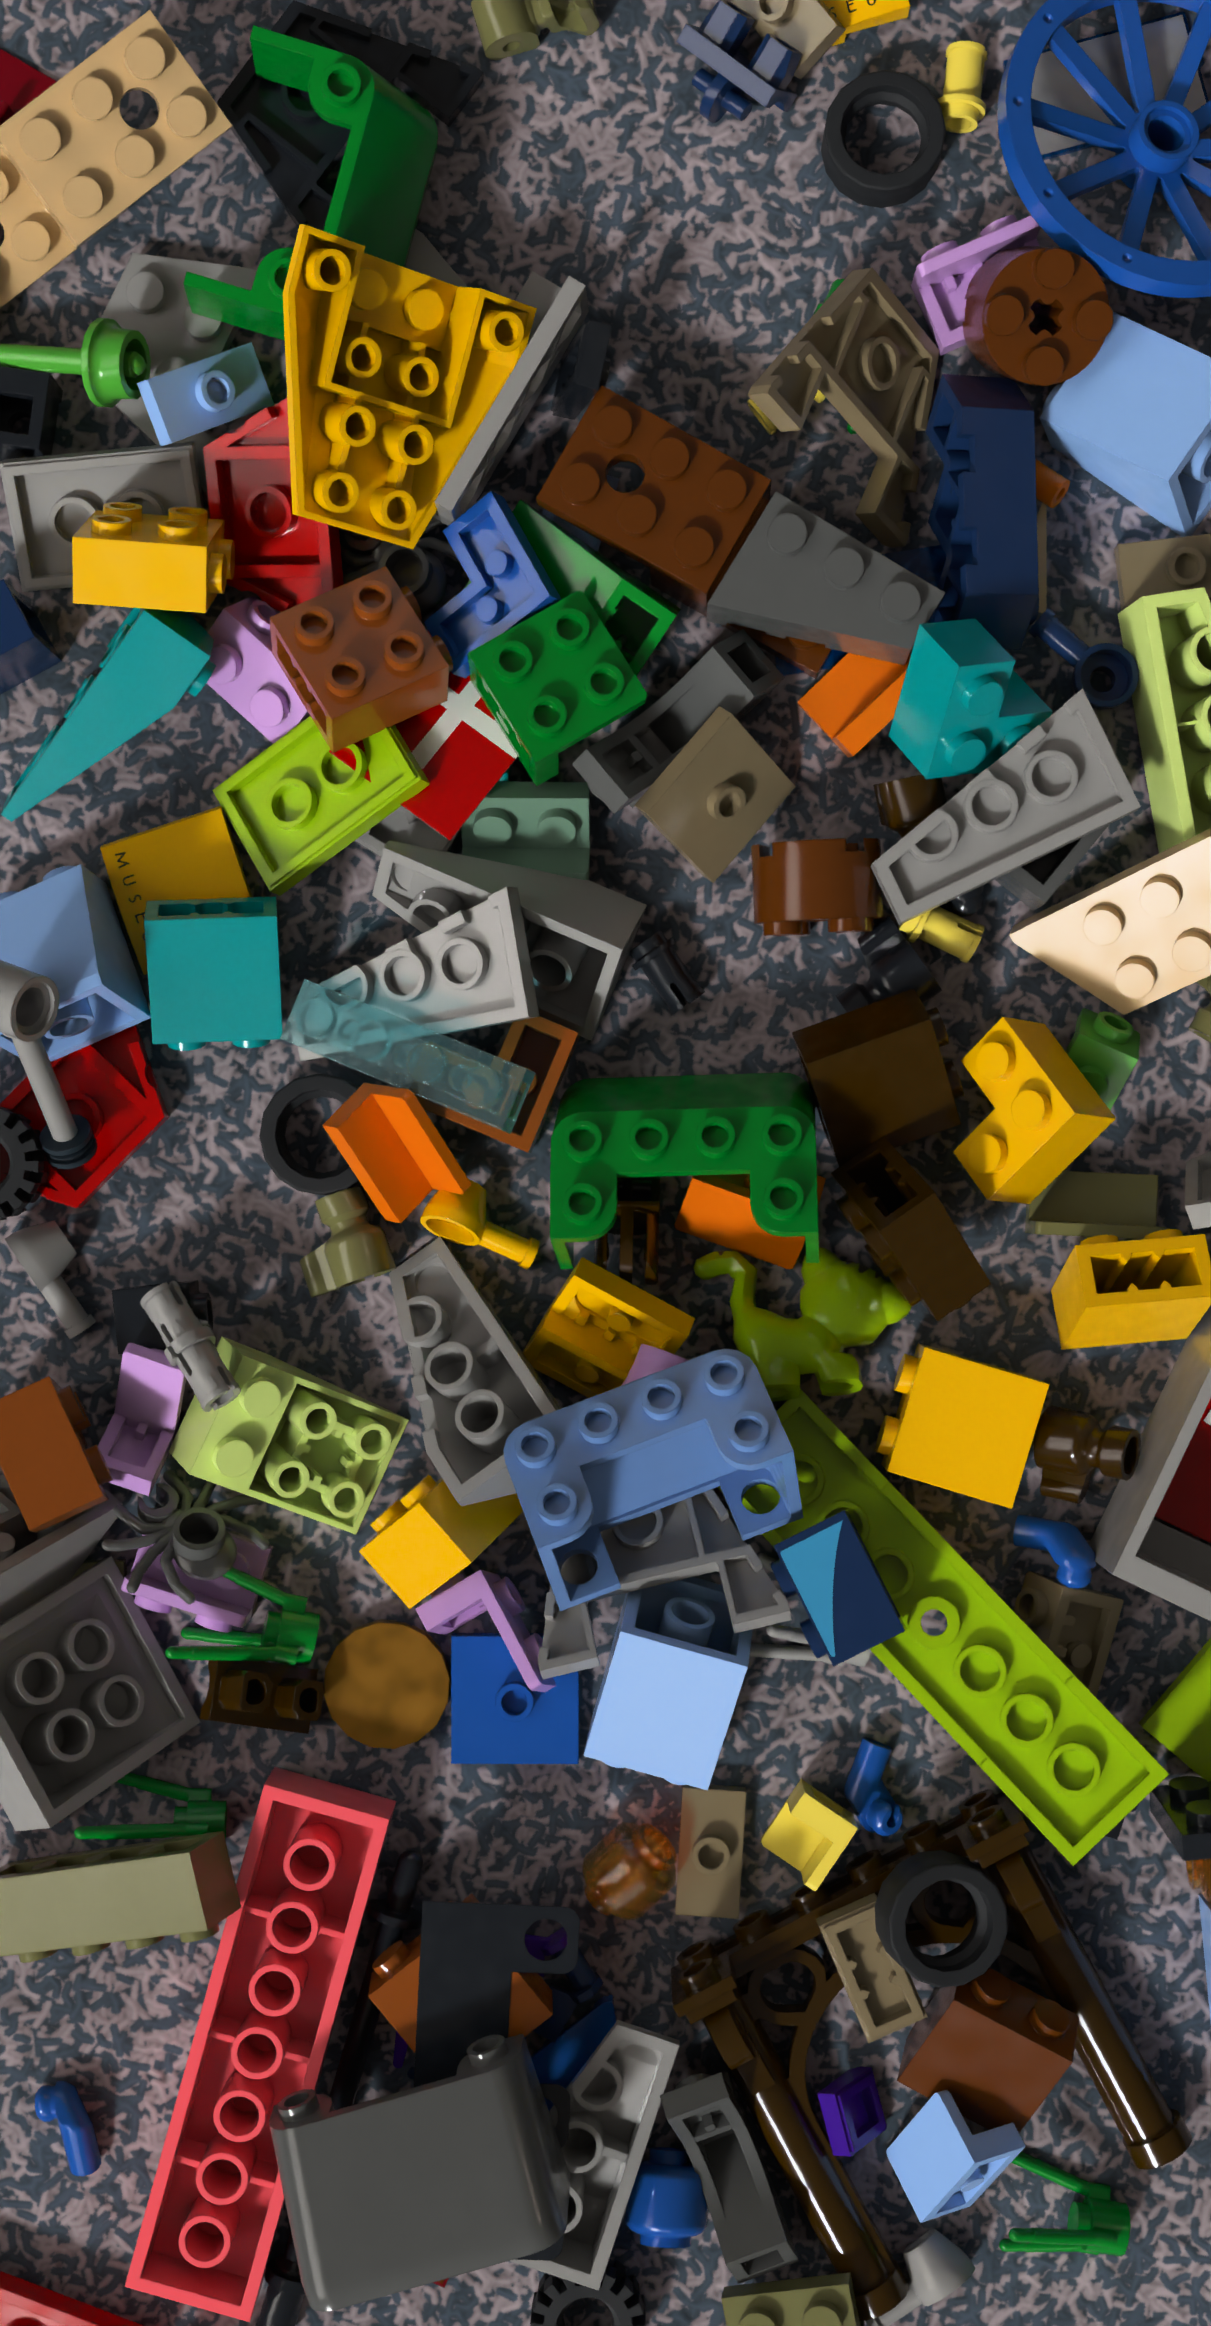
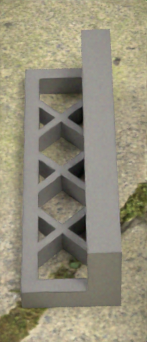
(554, 326)

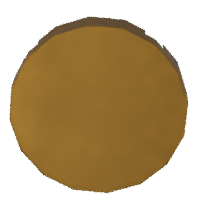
(387, 1684)

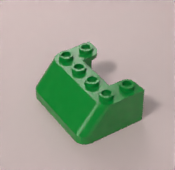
(684, 1129)

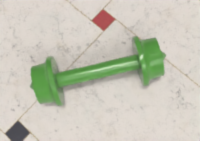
(109, 361)

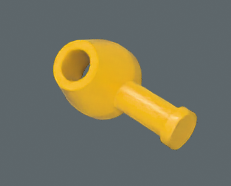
(464, 1222)

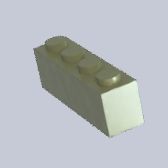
(116, 1896)

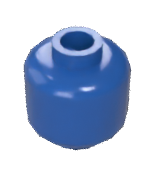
(667, 2200)

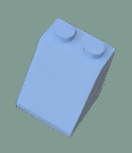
(1140, 423)
(75, 939)
(670, 1683)

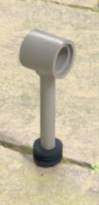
(26, 1014)

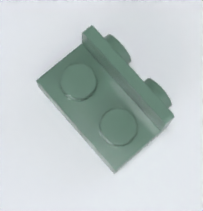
(533, 827)

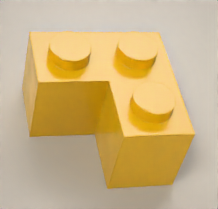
(1040, 1115)
(433, 1537)

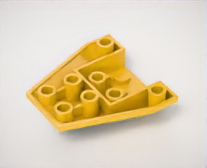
(385, 383)

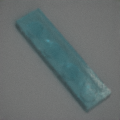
(408, 1056)

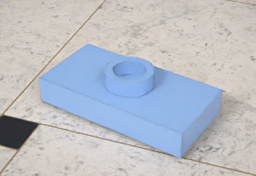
(205, 394)

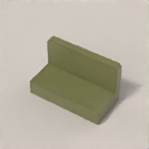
(1095, 1205)

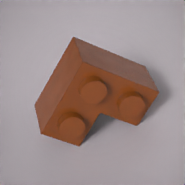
(542, 1049)
(47, 1454)

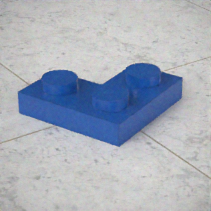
(504, 578)

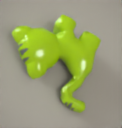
(839, 1308)

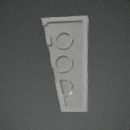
(1023, 806)
(452, 977)

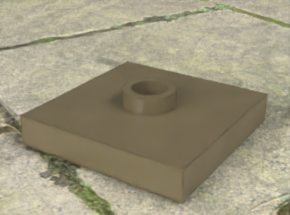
(715, 794)

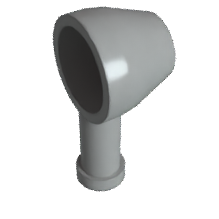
(44, 1256)
(934, 2271)

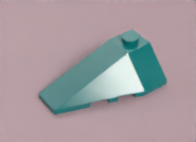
(141, 679)

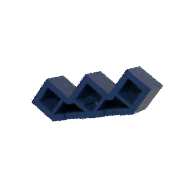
(986, 505)

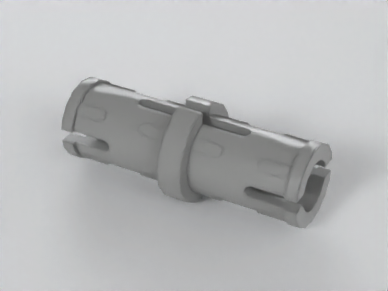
(190, 1346)

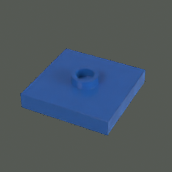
(499, 1716)

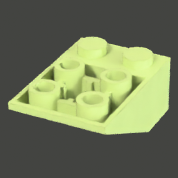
(290, 1440)

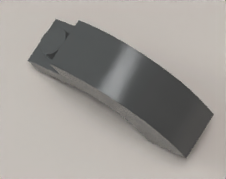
(631, 759)
(732, 2174)

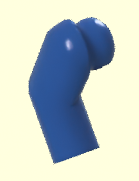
(1063, 1543)
(867, 1792)
(75, 2125)

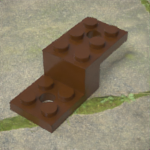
(680, 520)

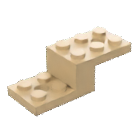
(79, 165)

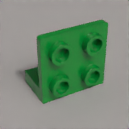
(554, 682)

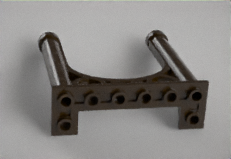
(709, 1990)

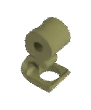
(514, 25)

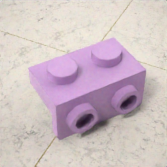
(947, 270)
(248, 671)

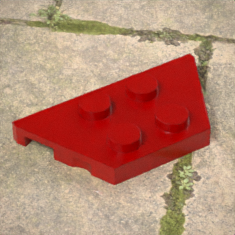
(250, 488)
(119, 1097)

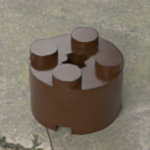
(1071, 322)
(815, 884)

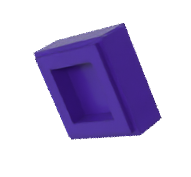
(852, 2111)

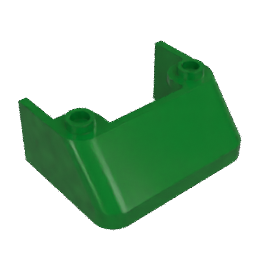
(377, 184)

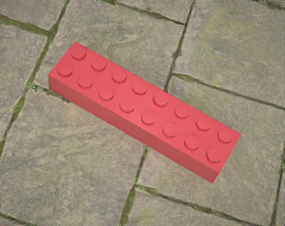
(259, 2041)

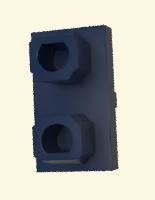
(761, 78)

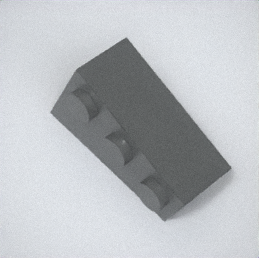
(822, 587)

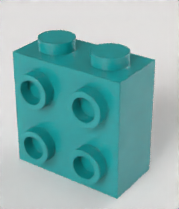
(213, 971)

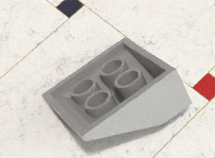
(81, 1698)

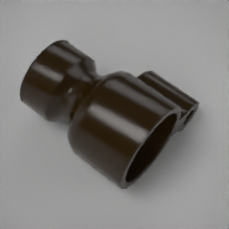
(908, 801)
(1072, 1444)

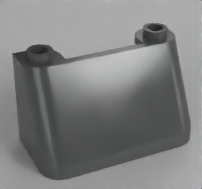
(421, 2178)

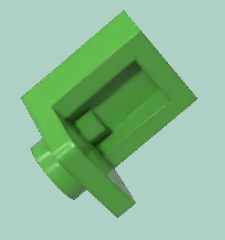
(1104, 1052)

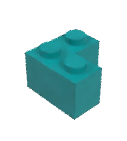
(961, 701)

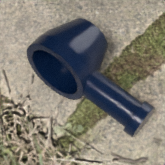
(1103, 657)

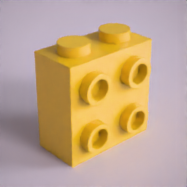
(151, 559)
(1132, 1289)
(961, 1425)

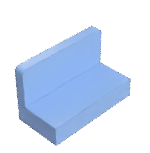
(945, 2164)

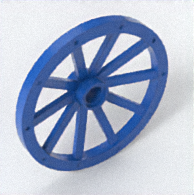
(1152, 144)

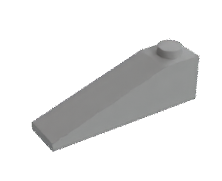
(572, 926)
(465, 1372)
(609, 2129)

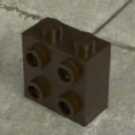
(880, 1074)
(908, 1230)

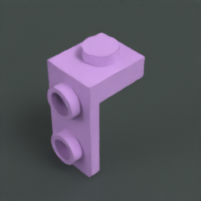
(143, 1418)
(466, 1598)

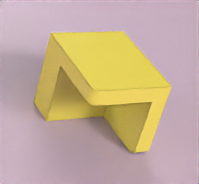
(810, 1833)

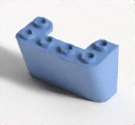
(644, 1451)

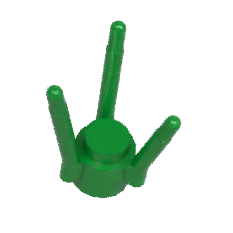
(285, 1637)
(196, 1818)
(1092, 2225)

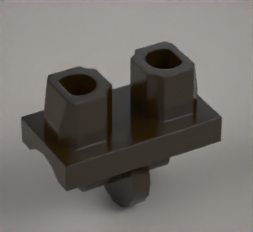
(263, 1695)

